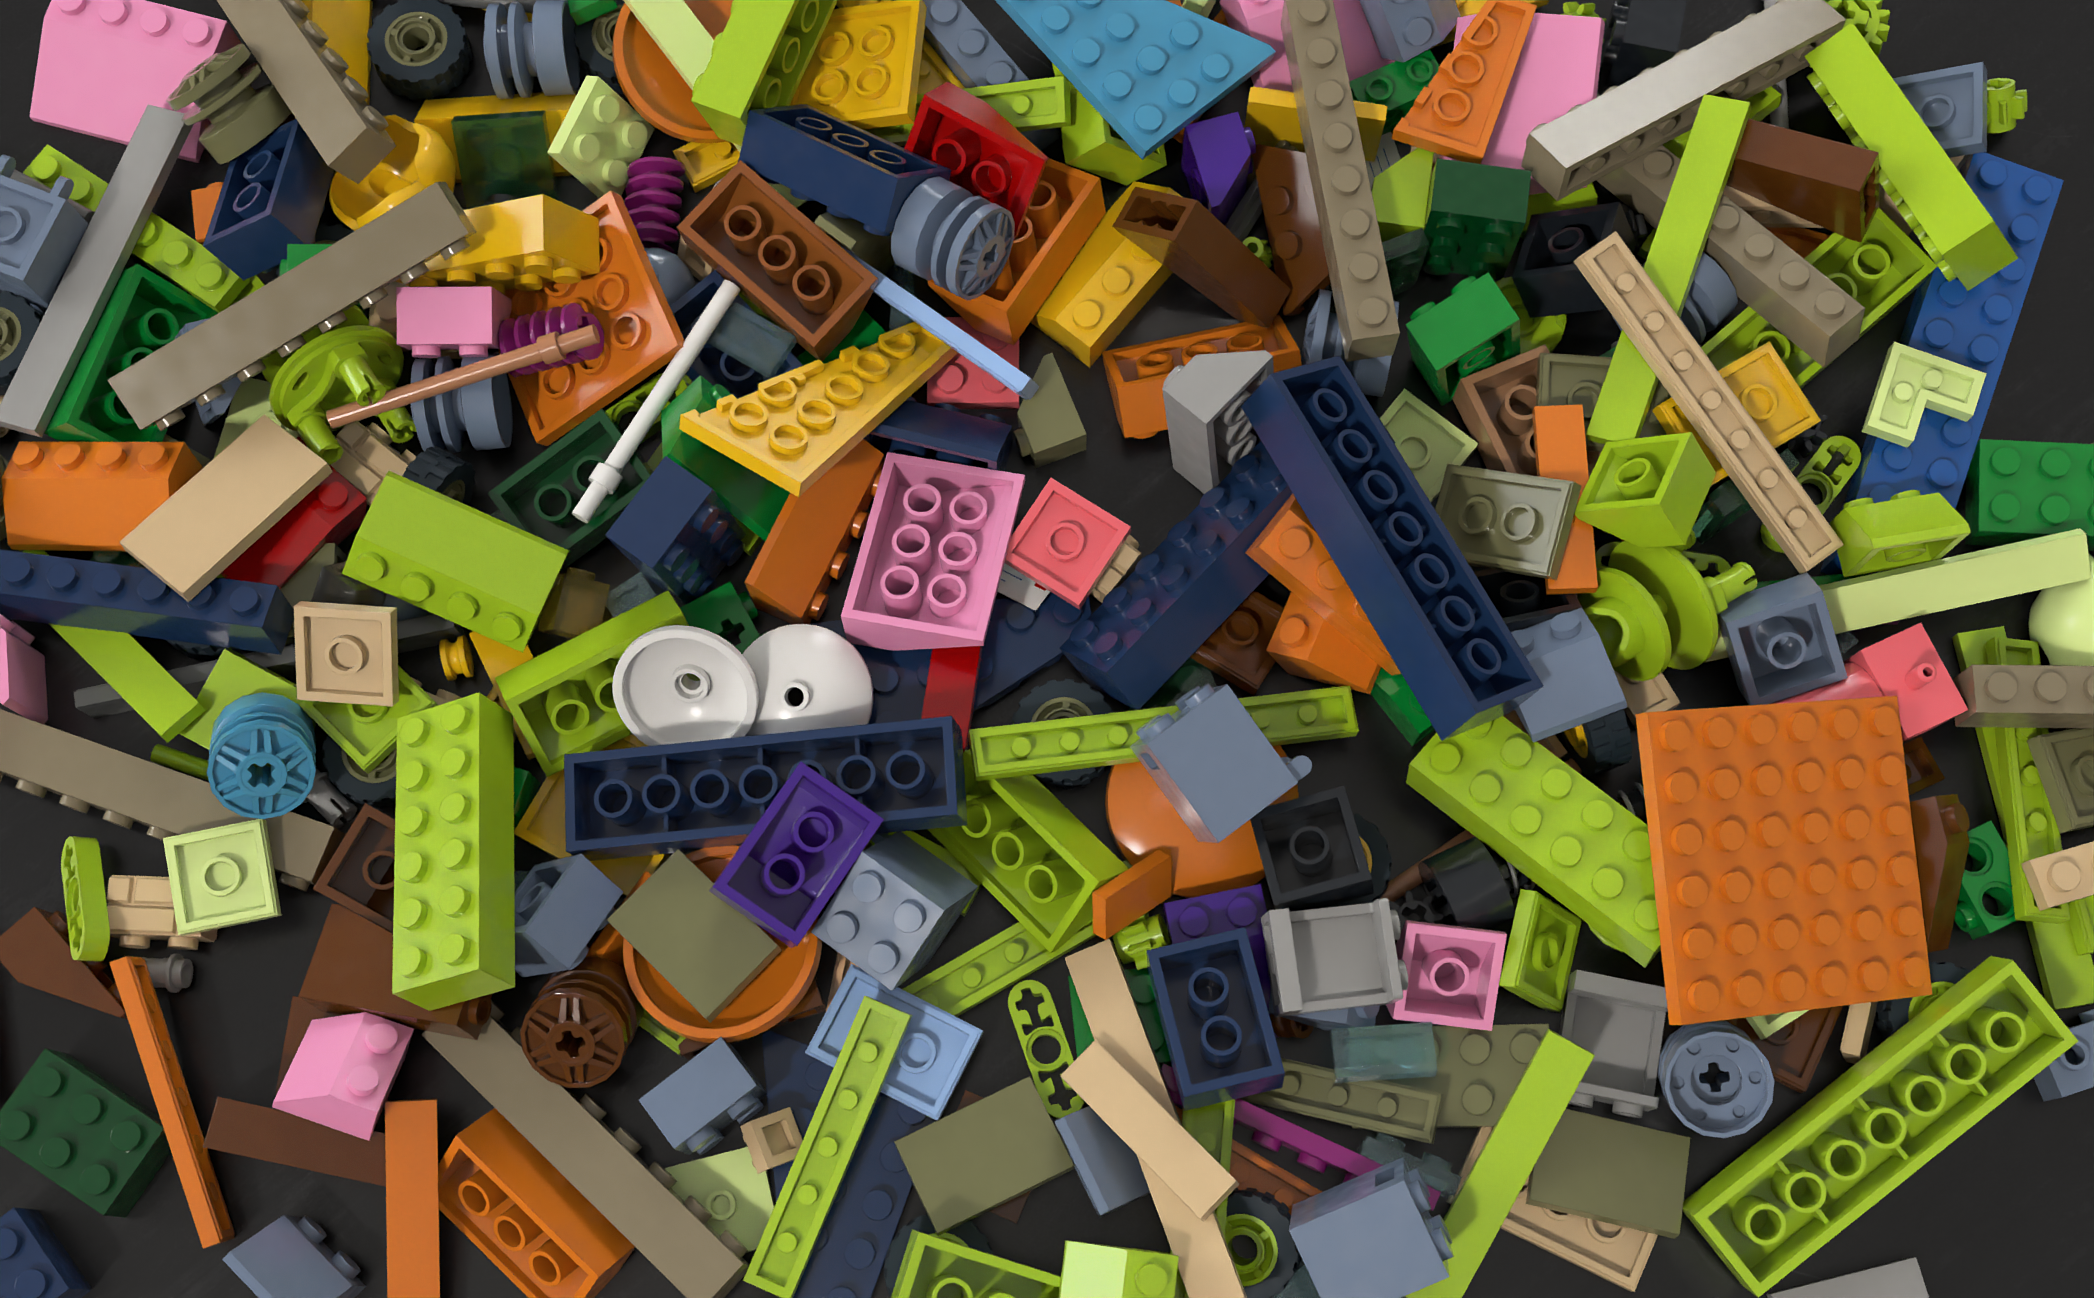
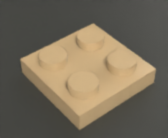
(346, 653)

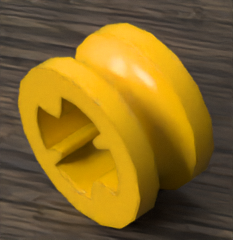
(456, 658)

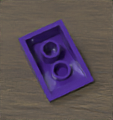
(796, 855)
(1222, 913)

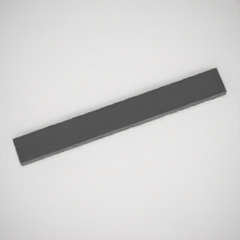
(411, 635)

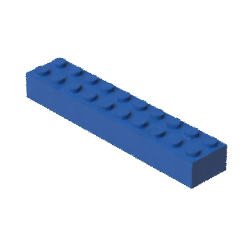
(1965, 329)

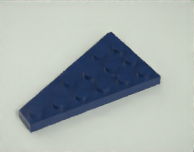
(1014, 648)
(873, 1191)

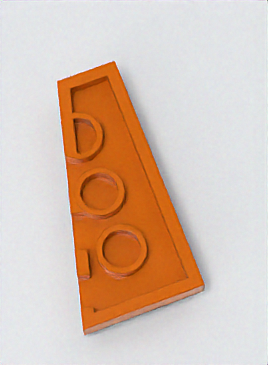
(1467, 93)

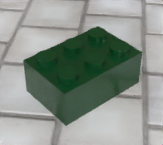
(1474, 218)
(551, 485)
(84, 1133)

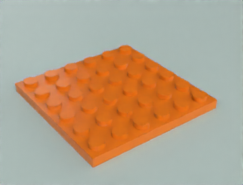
(1782, 857)

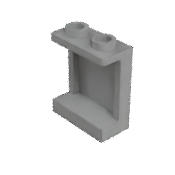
(1333, 958)
(1624, 1030)

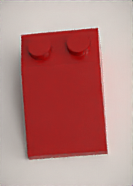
(978, 148)
(321, 517)

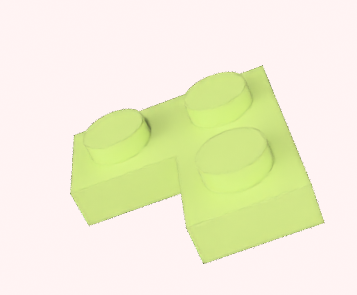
(1915, 382)

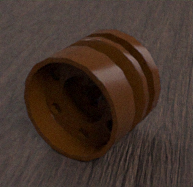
(581, 1024)

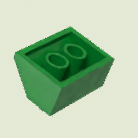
(742, 491)

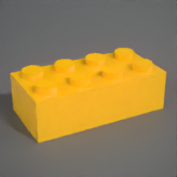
(520, 247)

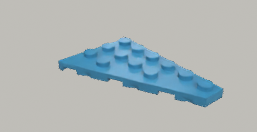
(1141, 60)

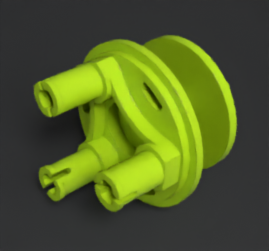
(332, 372)
(1659, 608)

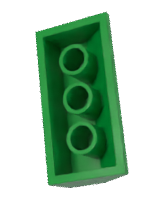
(136, 321)

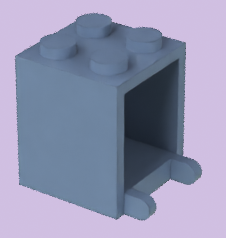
(36, 236)
(1215, 762)
(894, 909)
(1372, 1236)

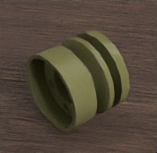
(226, 98)

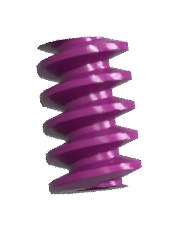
(653, 199)
(526, 328)

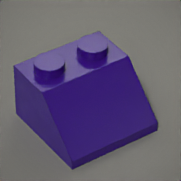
(1218, 163)

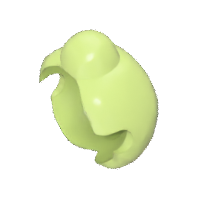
(2064, 622)

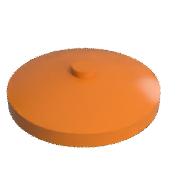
(654, 83)
(1146, 821)
(755, 1008)

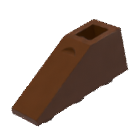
(40, 957)

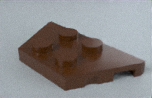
(1291, 223)

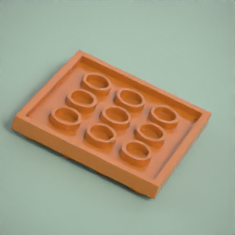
(635, 321)

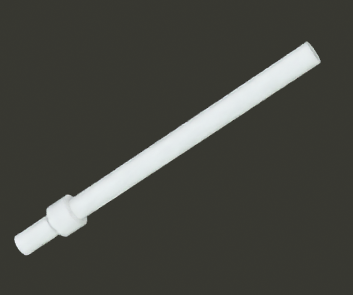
(607, 476)

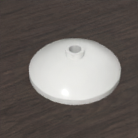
(822, 666)
(670, 708)

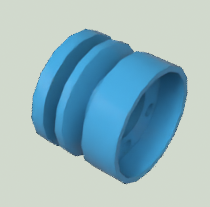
(262, 731)

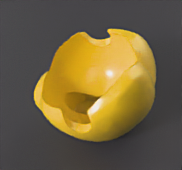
(412, 166)

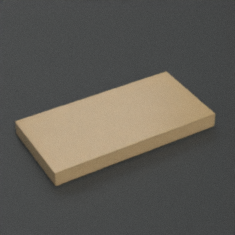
(226, 507)
(1596, 1246)

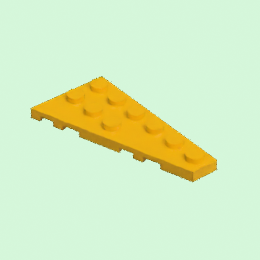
(819, 411)

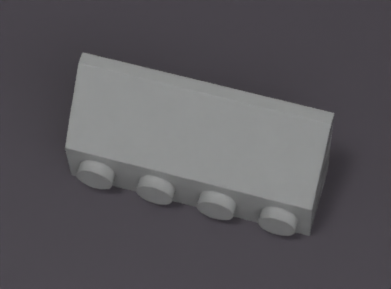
(1206, 413)

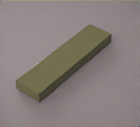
(1361, 1104)

